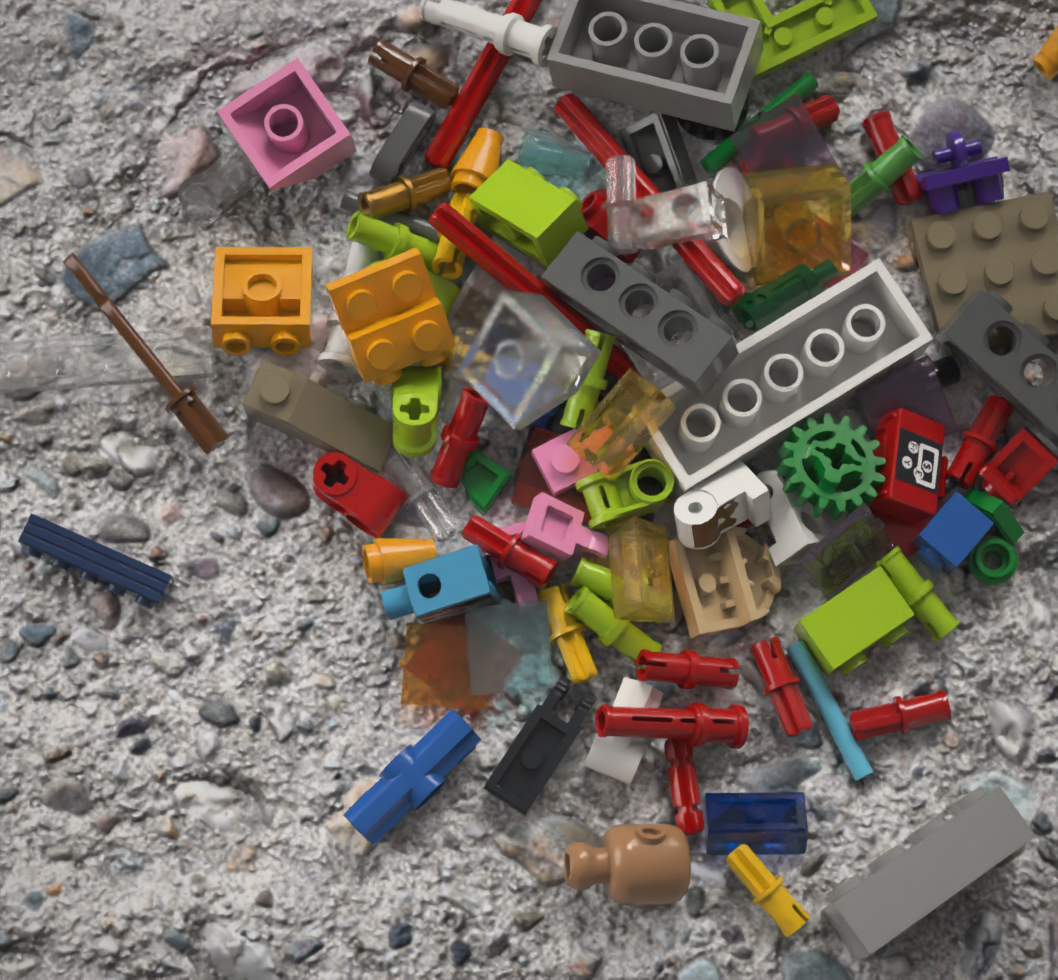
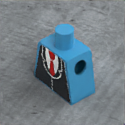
(464, 581)

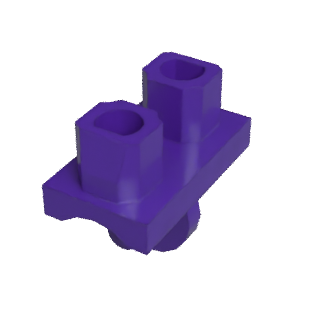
(984, 175)

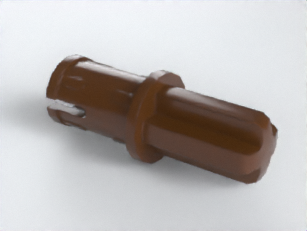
(413, 74)

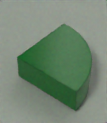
(483, 481)
(998, 513)

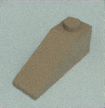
(317, 416)

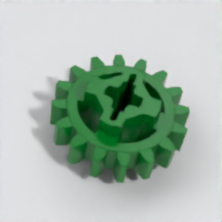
(843, 450)

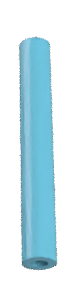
(829, 710)

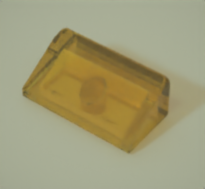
(621, 425)
(640, 571)

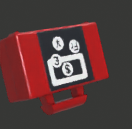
(912, 466)

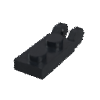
(537, 750)

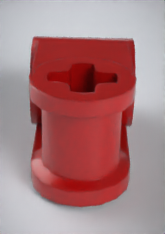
(364, 498)

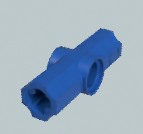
(412, 777)

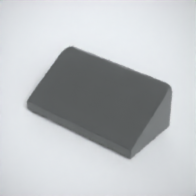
(660, 151)

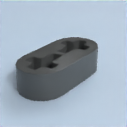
(403, 142)

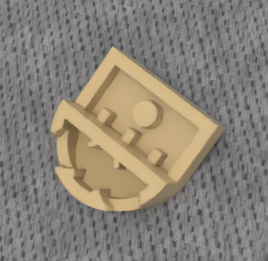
(724, 583)

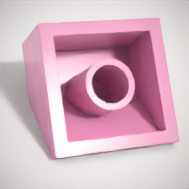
(288, 128)

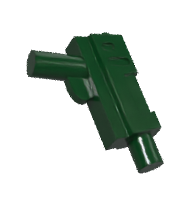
(782, 295)

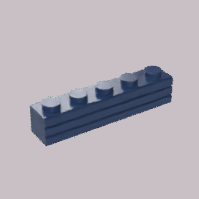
(95, 562)

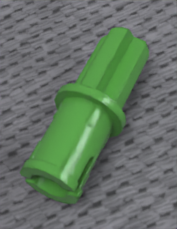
(882, 173)

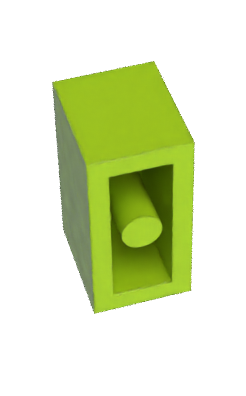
(528, 211)
(855, 622)

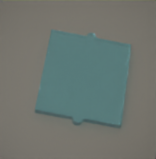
(508, 647)

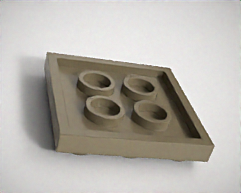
(992, 248)

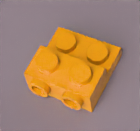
(262, 299)
(391, 317)

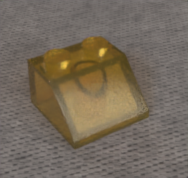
(797, 219)

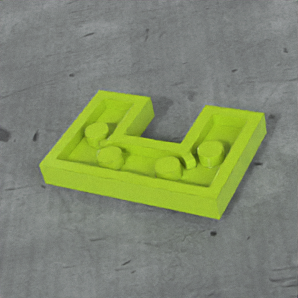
(799, 28)

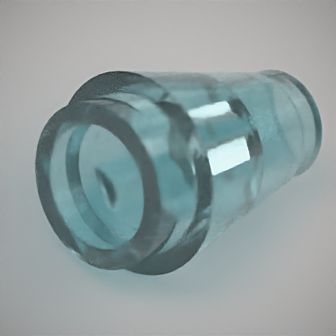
(552, 154)

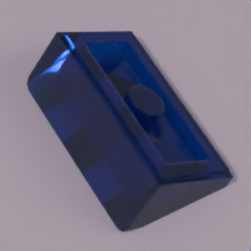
(764, 821)

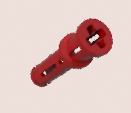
(693, 724)

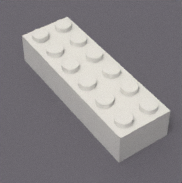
(790, 372)

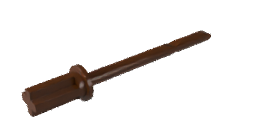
(184, 403)

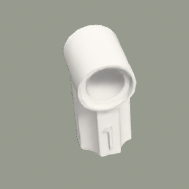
(621, 755)

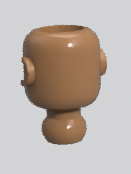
(635, 864)

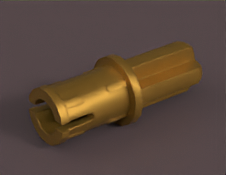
(405, 193)

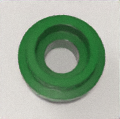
(1005, 554)

